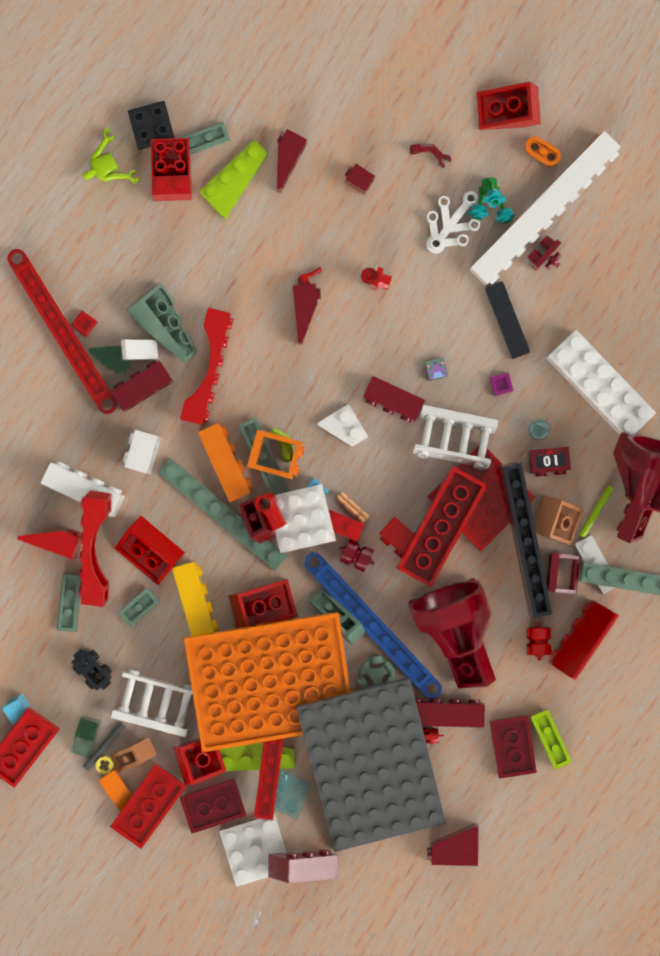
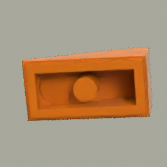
(116, 788)

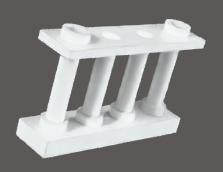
(467, 423)
(141, 717)

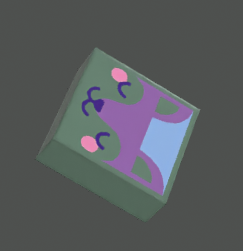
(436, 369)

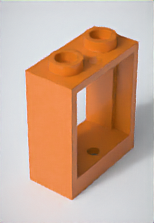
(257, 447)

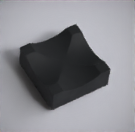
(150, 123)

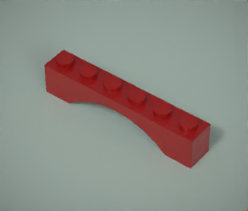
(216, 327)
(94, 585)

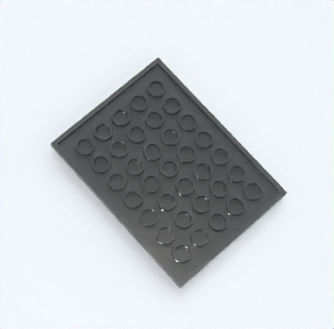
(371, 764)

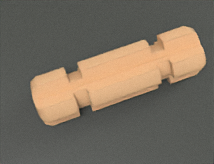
(352, 507)

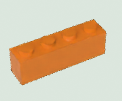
(224, 462)

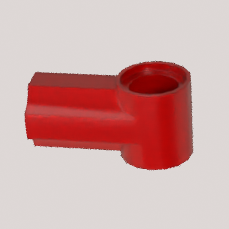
(272, 512)

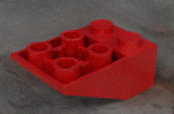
(171, 169)

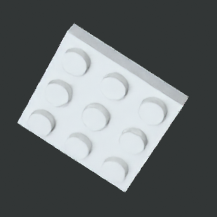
(305, 517)
(249, 846)

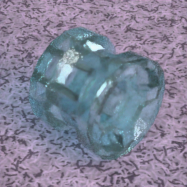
(534, 430)

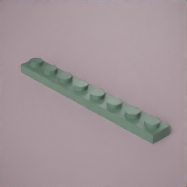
(220, 512)

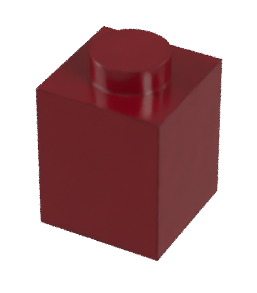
(359, 178)

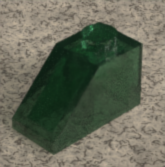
(111, 358)
(85, 736)

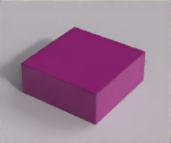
(501, 384)

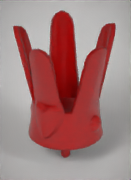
(432, 735)

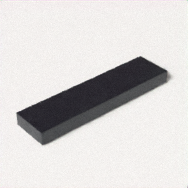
(507, 320)

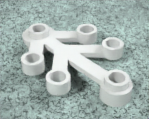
(450, 225)

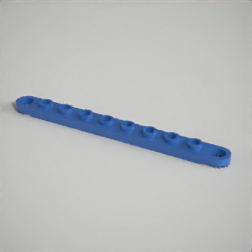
(373, 625)

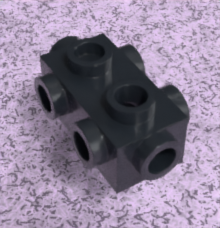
(87, 664)

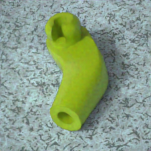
(286, 448)

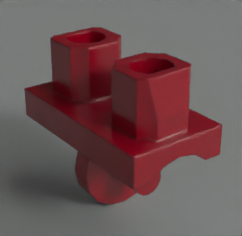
(550, 246)

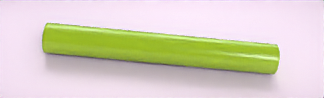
(596, 511)

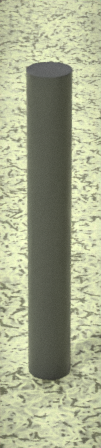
(104, 746)

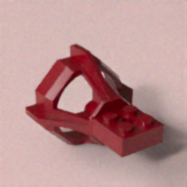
(640, 473)
(457, 623)

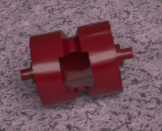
(358, 556)

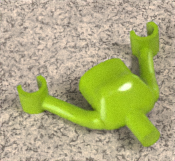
(104, 166)

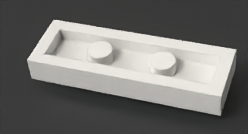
(591, 554)

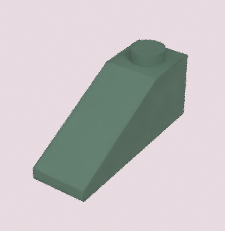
(350, 626)

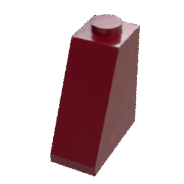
(456, 848)

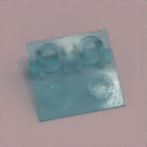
(291, 794)

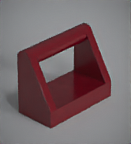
(553, 573)

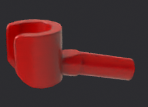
(303, 279)

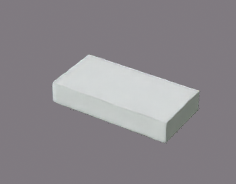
(139, 349)

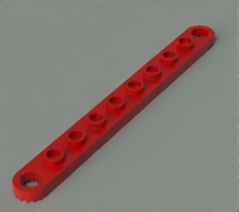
(62, 331)

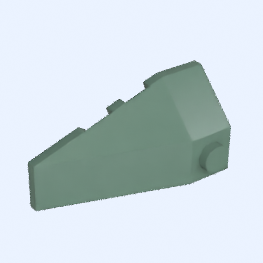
(158, 317)

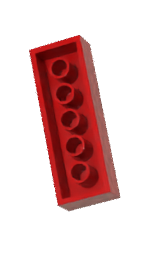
(441, 526)

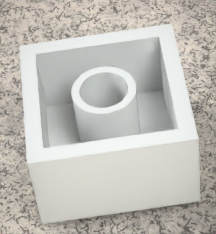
(141, 452)

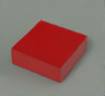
(84, 323)

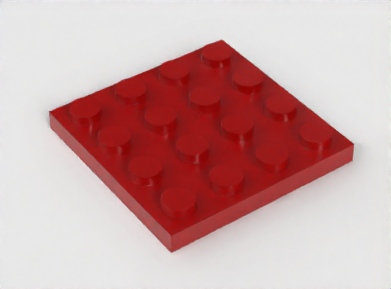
(491, 511)

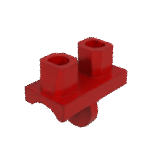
(377, 279)

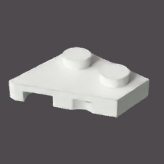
(344, 426)

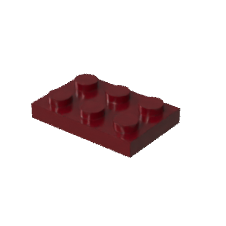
(513, 746)
(213, 805)

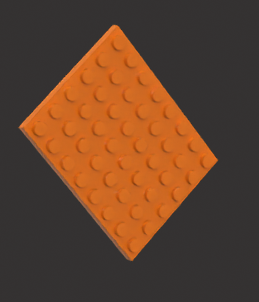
(258, 674)

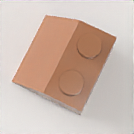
(558, 520)

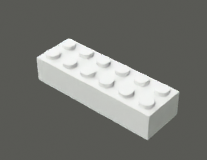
(600, 384)

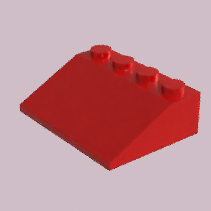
(583, 639)

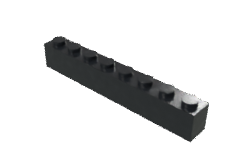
(525, 539)

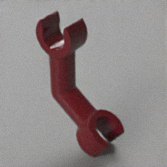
(417, 149)

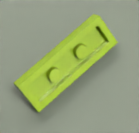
(551, 739)

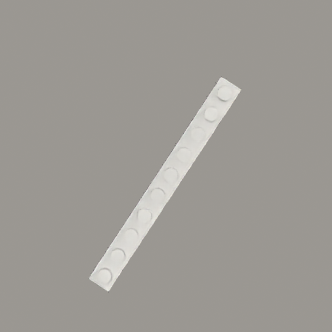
(548, 205)

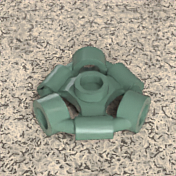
(375, 674)

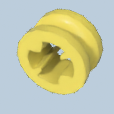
(99, 763)

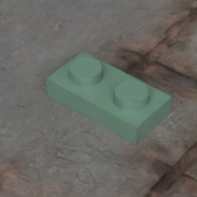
(139, 607)

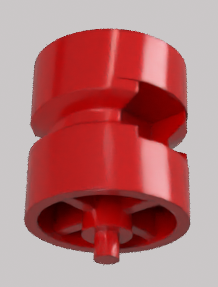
(538, 642)

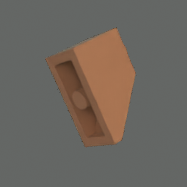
(133, 754)

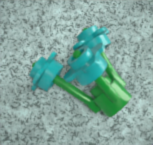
(493, 198)

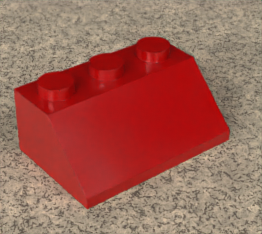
(149, 550)

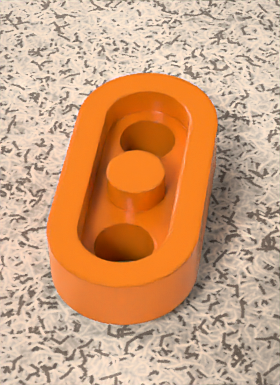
(543, 150)

